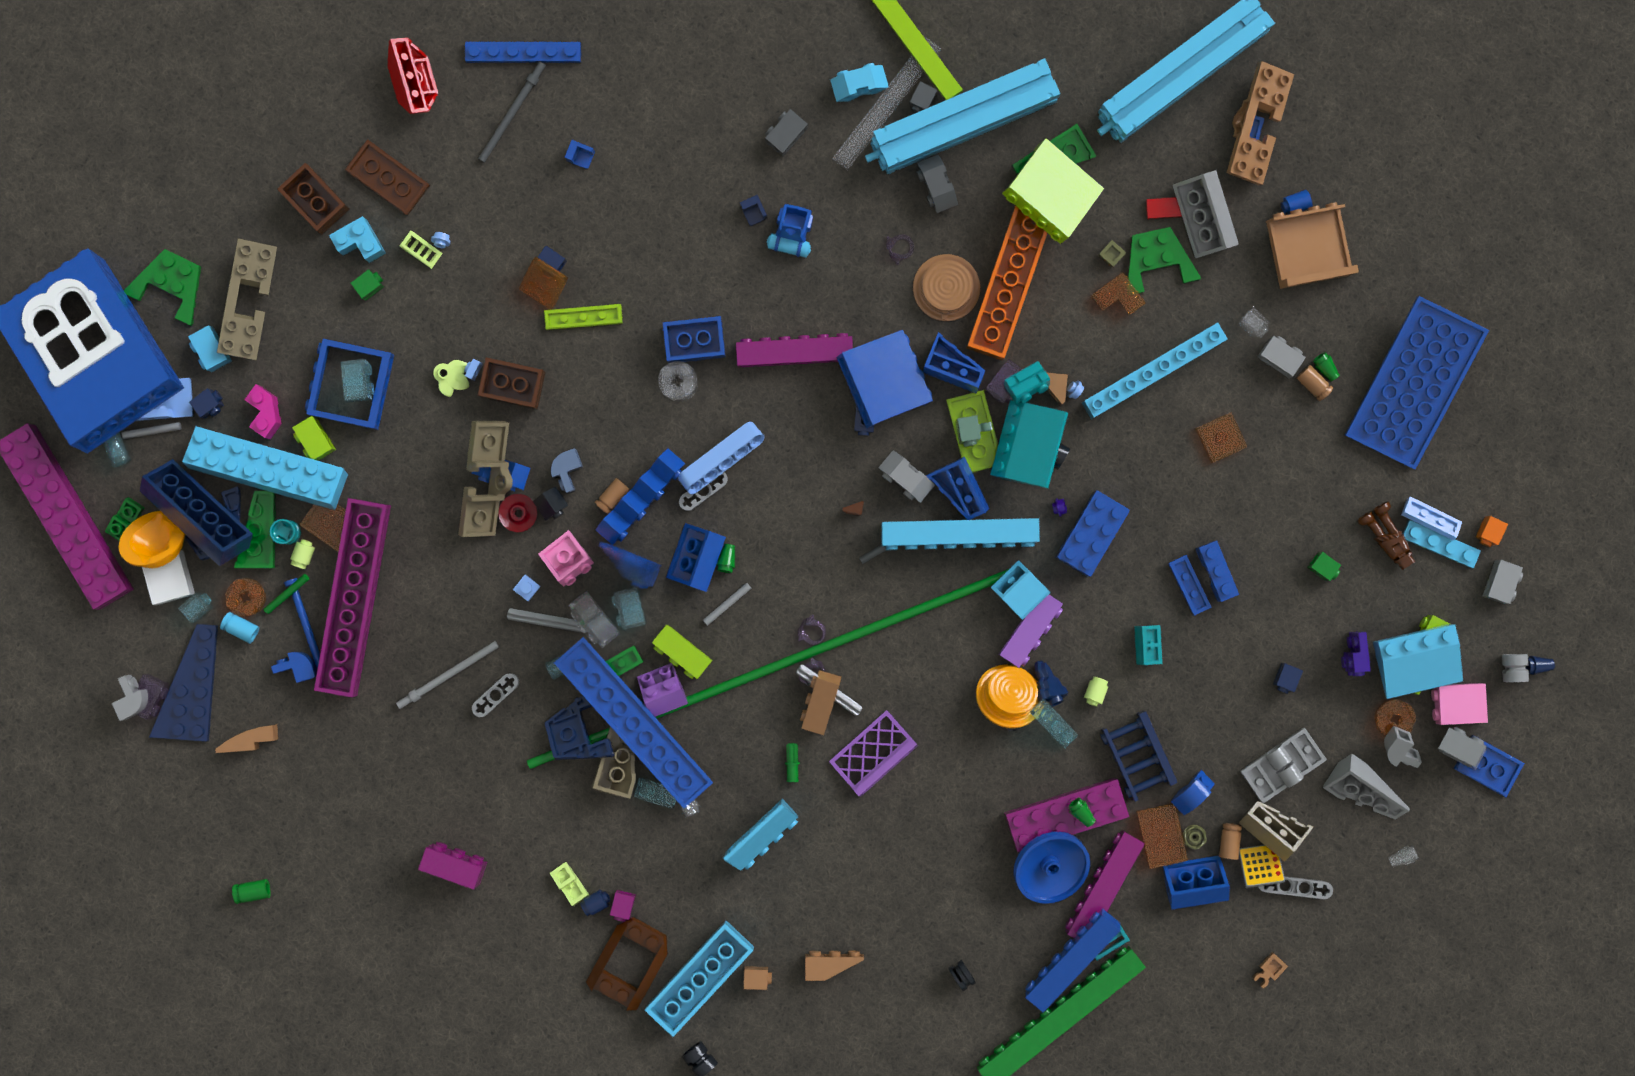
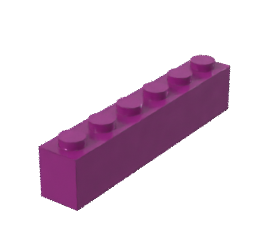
(793, 351)
(1107, 880)

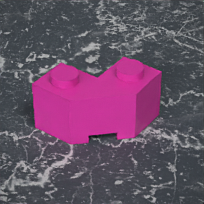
(268, 418)

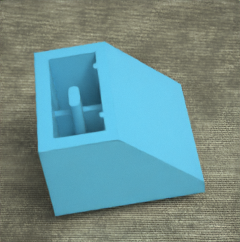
(1020, 590)

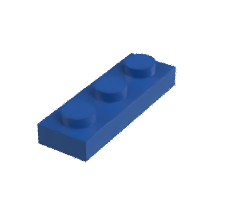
(1189, 585)

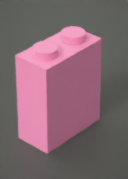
(1460, 704)

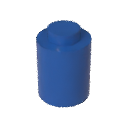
(1299, 200)

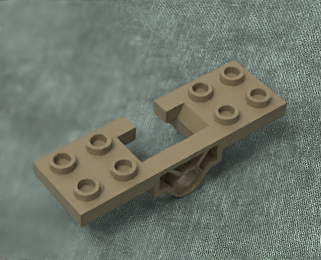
(251, 268)
(486, 449)

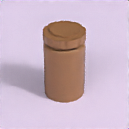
(1314, 383)
(611, 496)
(1230, 841)

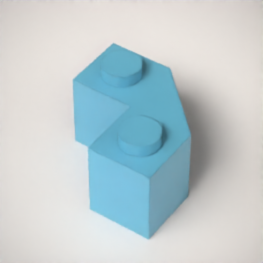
(858, 82)

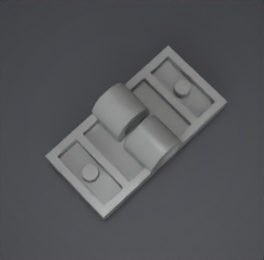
(1283, 765)

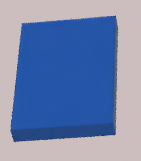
(1495, 771)

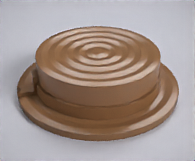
(946, 287)

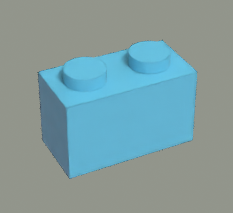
(205, 344)

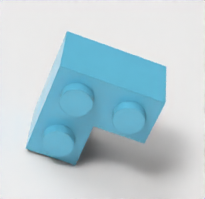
(358, 235)

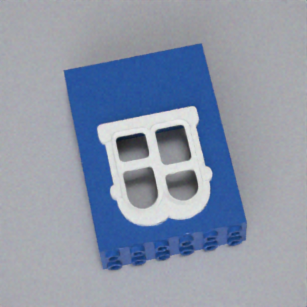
(105, 385)

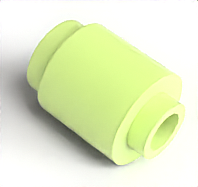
(302, 554)
(1096, 691)

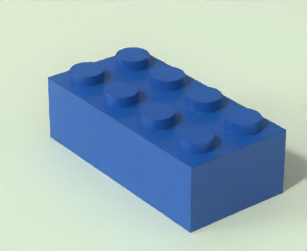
(1092, 533)

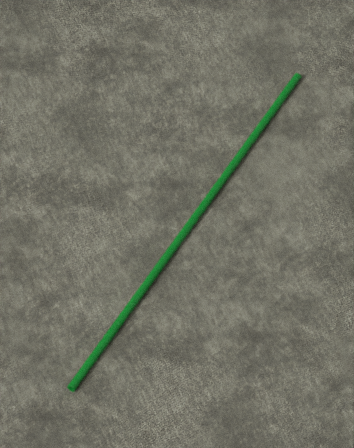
(807, 653)

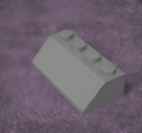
(1205, 214)

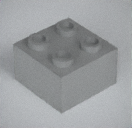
(1462, 748)

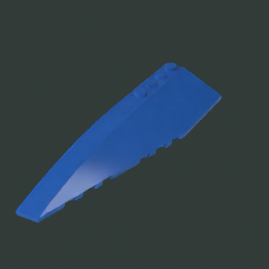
(633, 567)

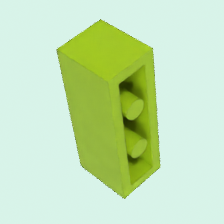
(681, 652)

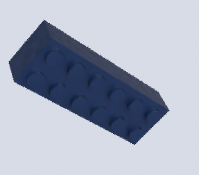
(196, 512)

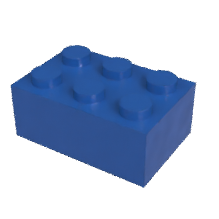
(694, 339)

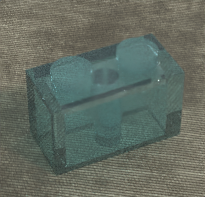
(357, 380)
(629, 608)

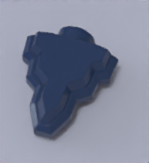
(1048, 685)

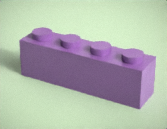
(1030, 630)

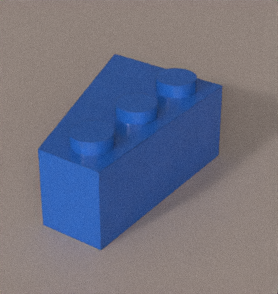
(953, 366)

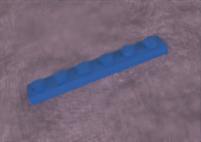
(522, 52)

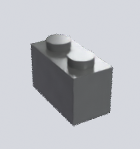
(786, 132)

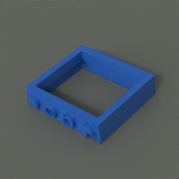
(380, 389)

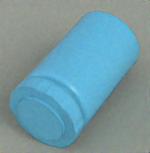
(239, 627)

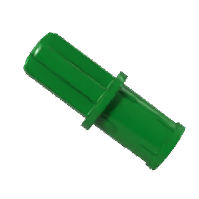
(792, 762)

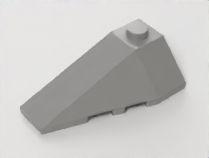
(1359, 782)

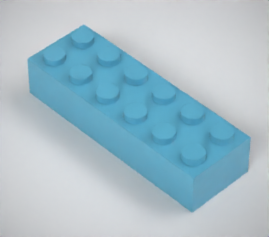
(699, 978)

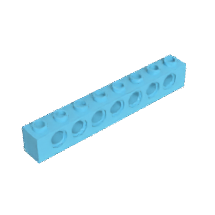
(1154, 370)

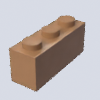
(820, 702)

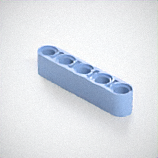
(721, 457)

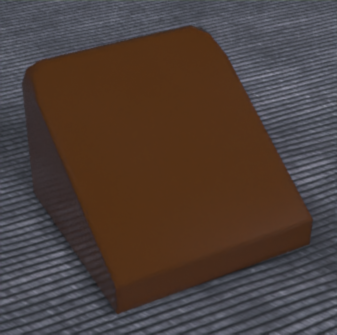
(854, 509)

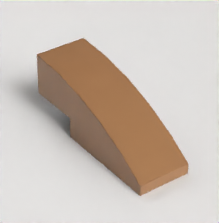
(249, 739)

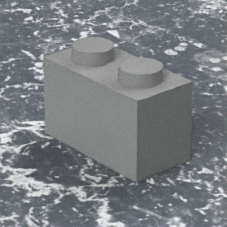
(1281, 356)
(1503, 582)

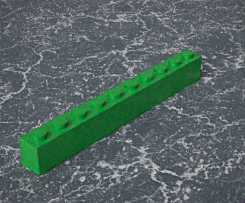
(1062, 1015)

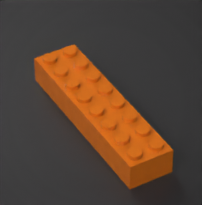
(1007, 287)

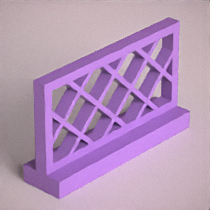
(885, 765)

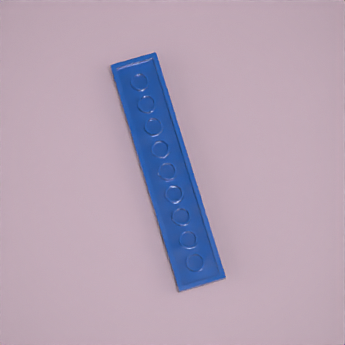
(633, 722)

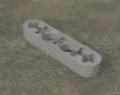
(1294, 888)

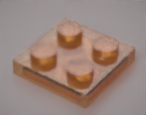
(543, 283)

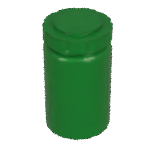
(251, 891)

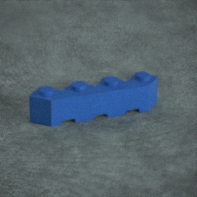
(638, 499)

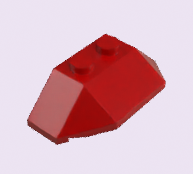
(411, 76)

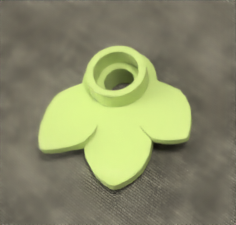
(454, 379)

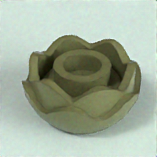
(1200, 838)

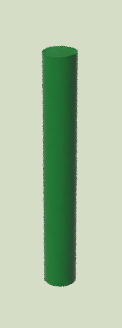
(286, 594)

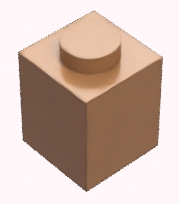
(757, 978)

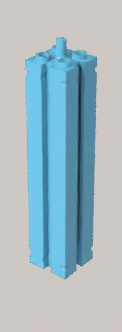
(1184, 69)
(964, 117)

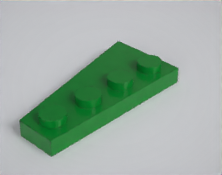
(1070, 142)
(262, 547)

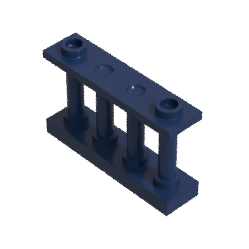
(1159, 757)

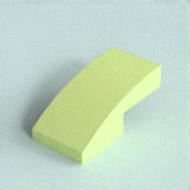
(569, 884)

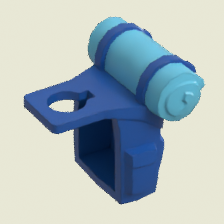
(792, 230)

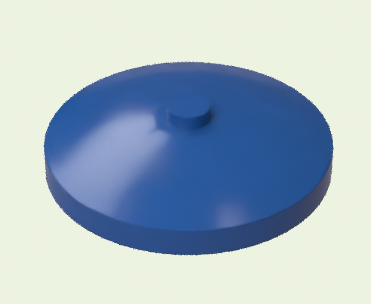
(1051, 867)

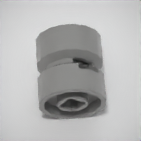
(1515, 668)

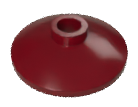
(510, 506)

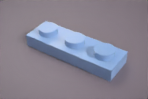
(1431, 518)

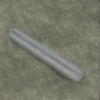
(543, 619)
(841, 698)

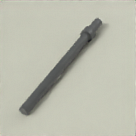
(532, 80)

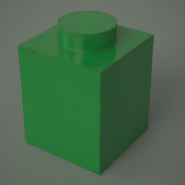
(367, 284)
(1324, 566)

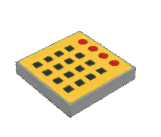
(1260, 866)

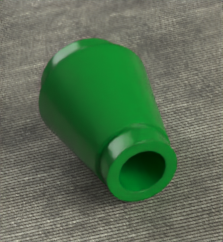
(1326, 366)
(726, 560)
(1081, 811)

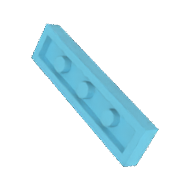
(1440, 544)

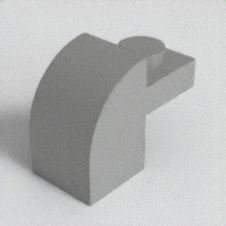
(133, 702)
(1399, 748)

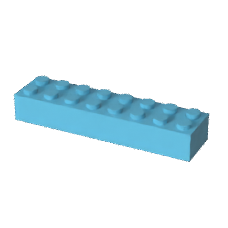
(265, 468)
(960, 532)

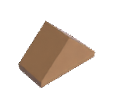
(1058, 387)

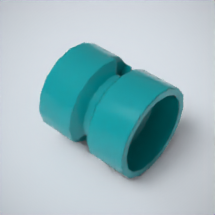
(285, 531)

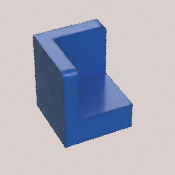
(579, 154)

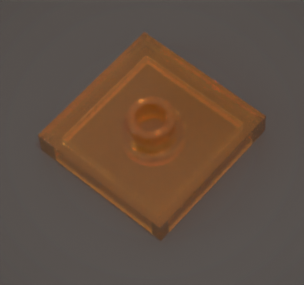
(1221, 437)

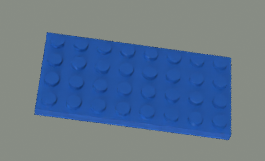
(1416, 382)

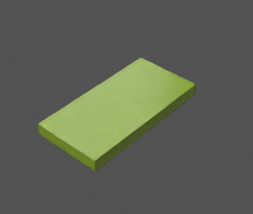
(983, 453)

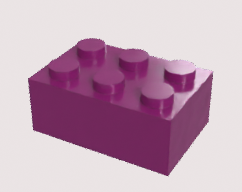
(453, 865)

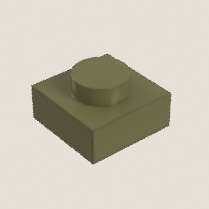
(1112, 253)

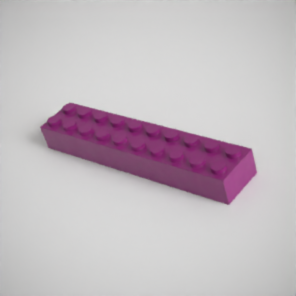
(64, 516)
(352, 597)

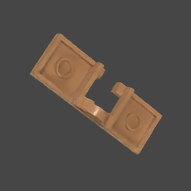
(1268, 95)

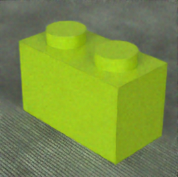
(313, 439)

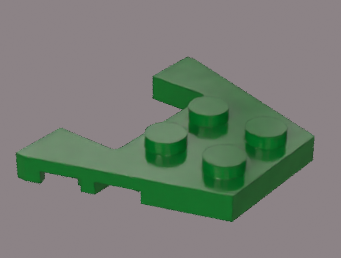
(1156, 251)
(173, 276)

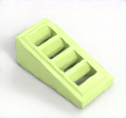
(411, 234)

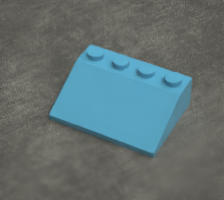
(1419, 660)
(760, 835)

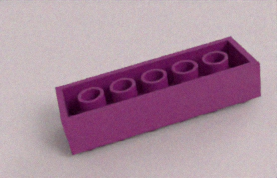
(1053, 814)

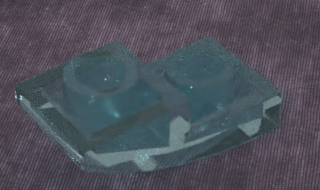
(654, 793)

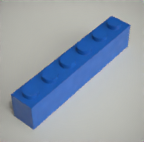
(1072, 960)

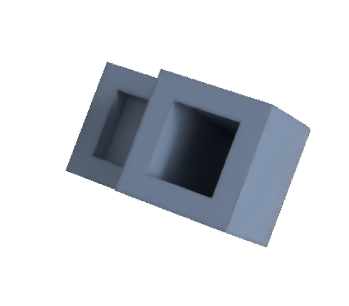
(563, 465)

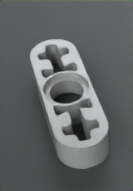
(694, 503)
(488, 708)

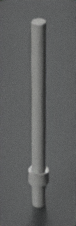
(415, 695)

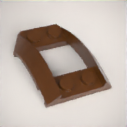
(616, 987)

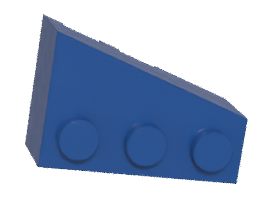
(960, 487)

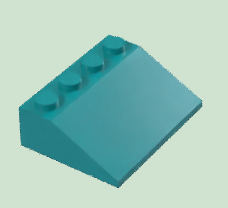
(1029, 444)

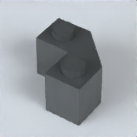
(940, 190)

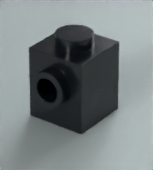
(551, 504)

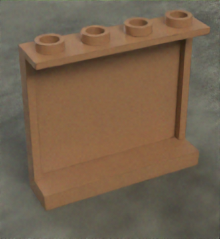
(1310, 246)

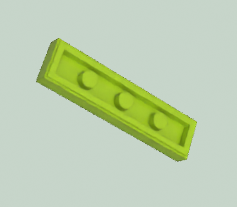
(583, 317)

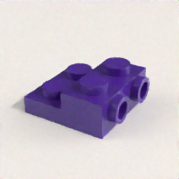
(1357, 660)

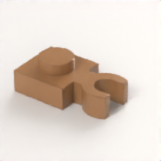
(1272, 967)

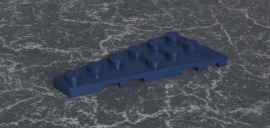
(189, 699)

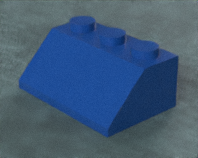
(695, 557)
(1196, 882)

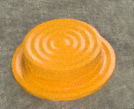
(151, 541)
(1007, 696)

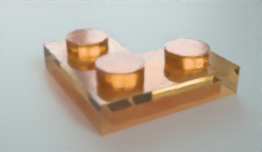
(1119, 289)

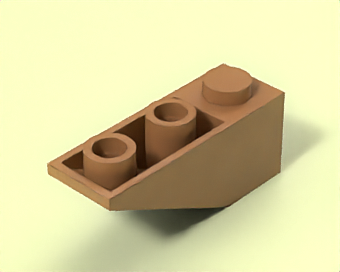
(824, 966)

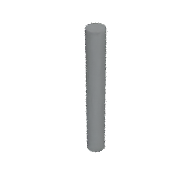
(151, 430)
(726, 604)

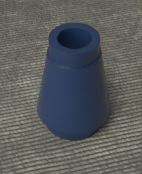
(1539, 665)

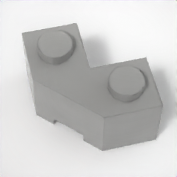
(905, 475)

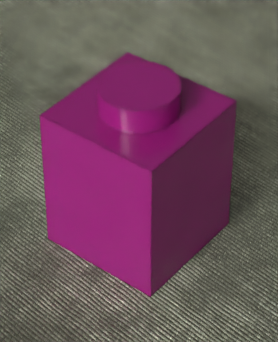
(622, 905)

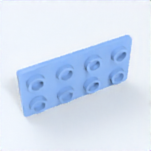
(174, 407)

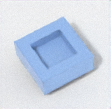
(472, 369)
(526, 587)

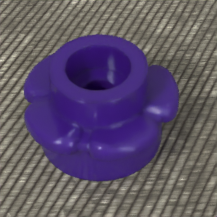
(1059, 507)

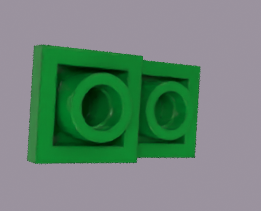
(126, 515)

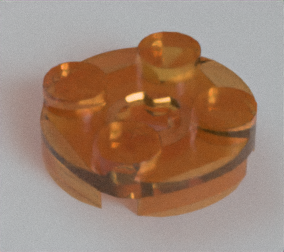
(235, 602)
(1397, 707)

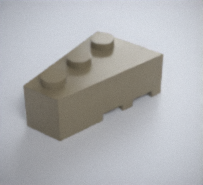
(1275, 830)

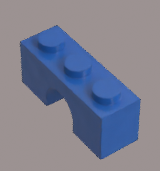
(1216, 566)

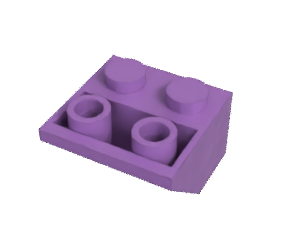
(662, 690)

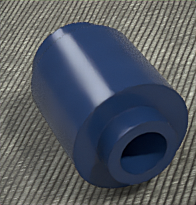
(595, 902)

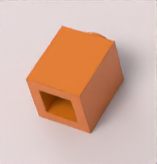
(1491, 531)

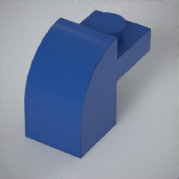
(301, 664)
(1194, 793)

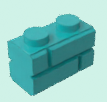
(1027, 383)

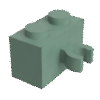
(969, 430)

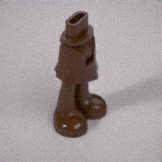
(1392, 543)

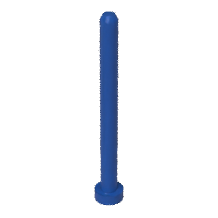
(305, 623)

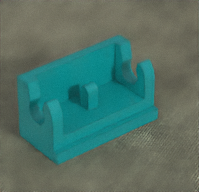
(1148, 645)

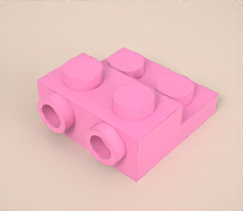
(566, 559)

